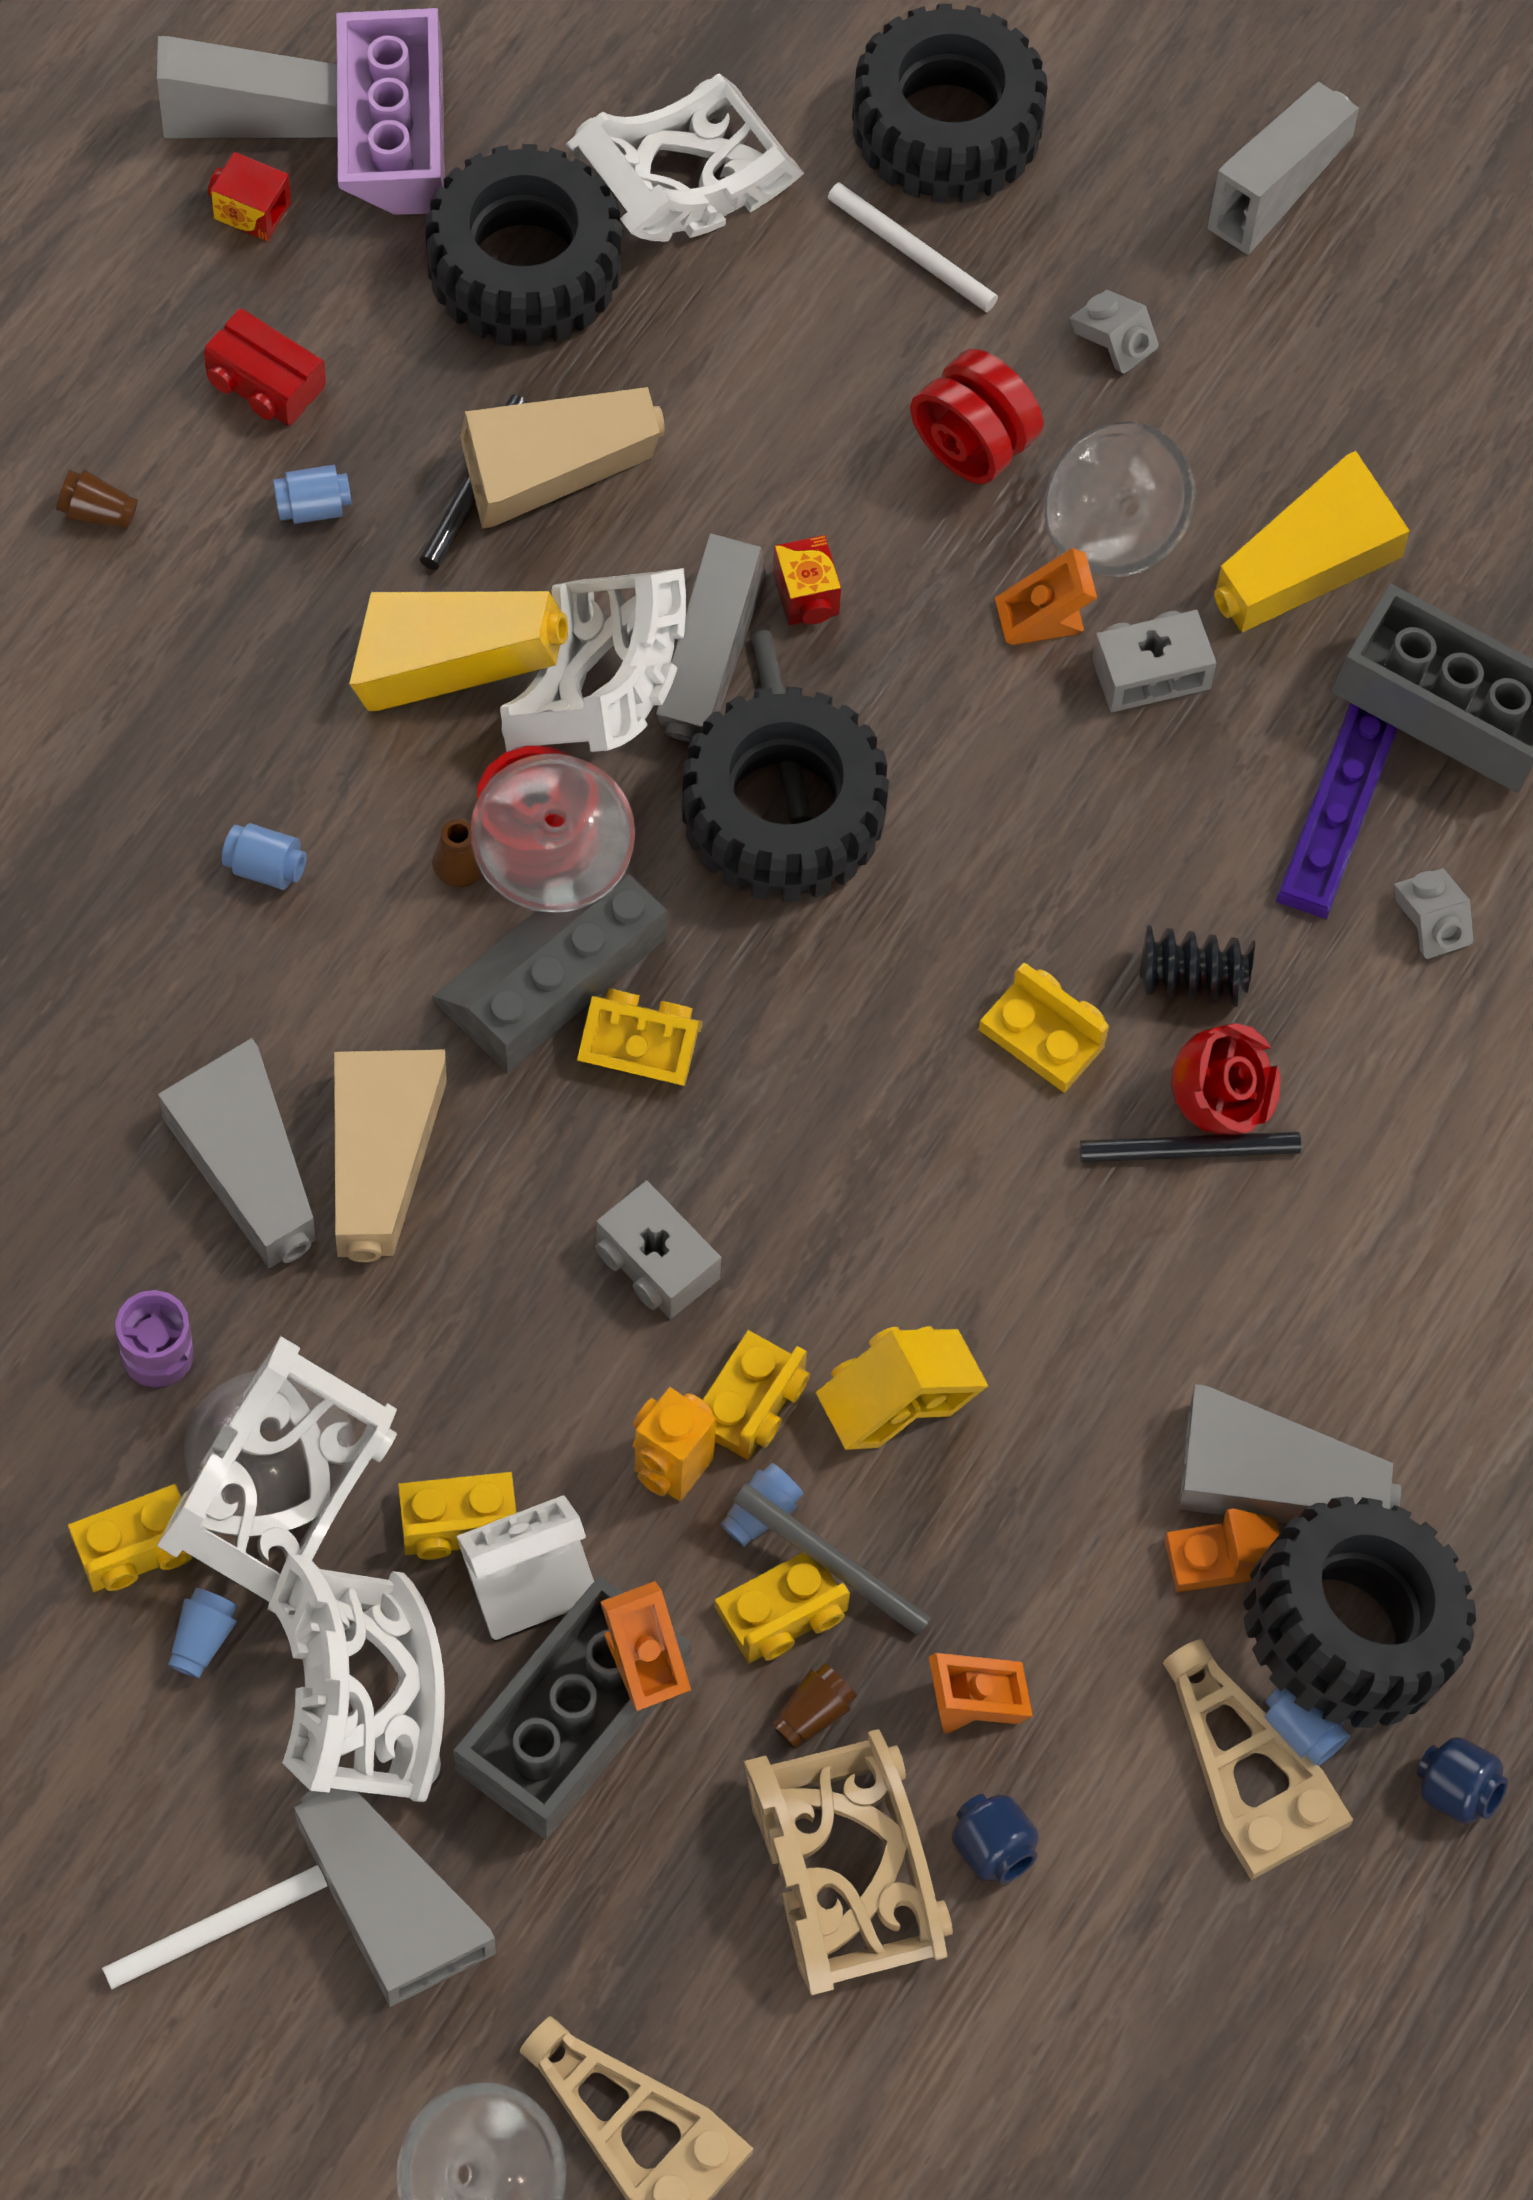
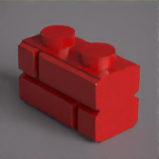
(264, 368)

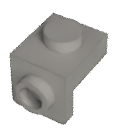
(1119, 326)
(1437, 910)

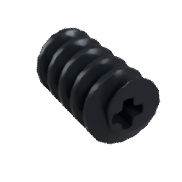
(1196, 966)

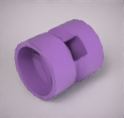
(154, 1338)

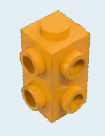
(673, 1443)

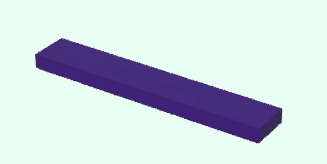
(1337, 813)

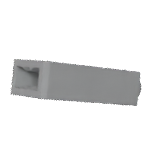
(243, 92)
(1279, 166)
(713, 634)
(240, 1146)
(1270, 1464)
(391, 1899)

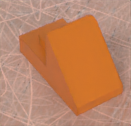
(1048, 600)
(1219, 1552)
(645, 1645)
(979, 1690)

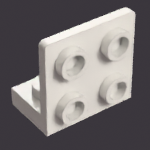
(527, 1566)

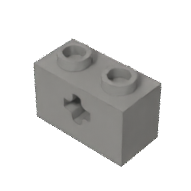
(1153, 660)
(650, 1223)

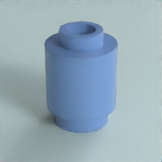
(312, 494)
(264, 855)
(1304, 1730)

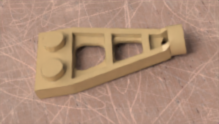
(1284, 1824)
(693, 2168)

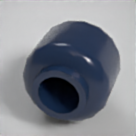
(1462, 1780)
(995, 1838)

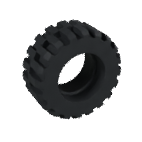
(959, 51)
(524, 190)
(774, 855)
(1401, 1570)

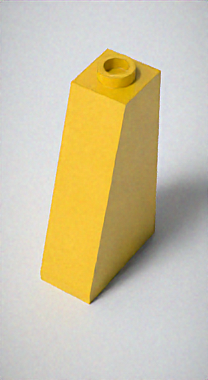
(1313, 546)
(452, 641)

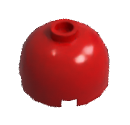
(1226, 1080)

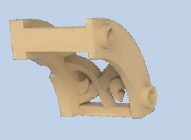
(783, 1796)

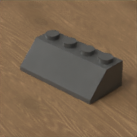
(551, 970)

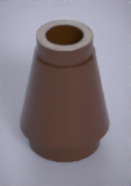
(95, 501)
(454, 855)
(814, 1706)

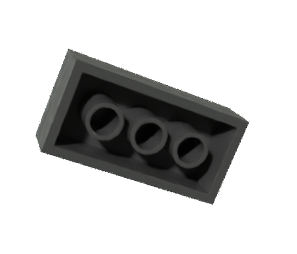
(1444, 686)
(556, 1721)

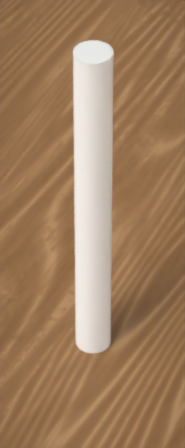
(912, 247)
(214, 1927)

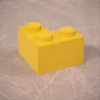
(897, 1381)

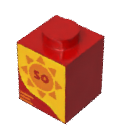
(249, 196)
(806, 580)

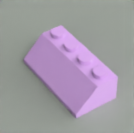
(390, 108)

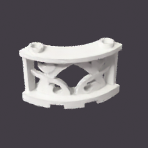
(658, 205)
(616, 712)
(275, 1398)
(315, 1613)

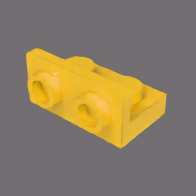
(1046, 1027)
(639, 1038)
(753, 1392)
(444, 1508)
(125, 1538)
(782, 1606)

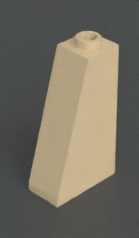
(554, 447)
(381, 1136)

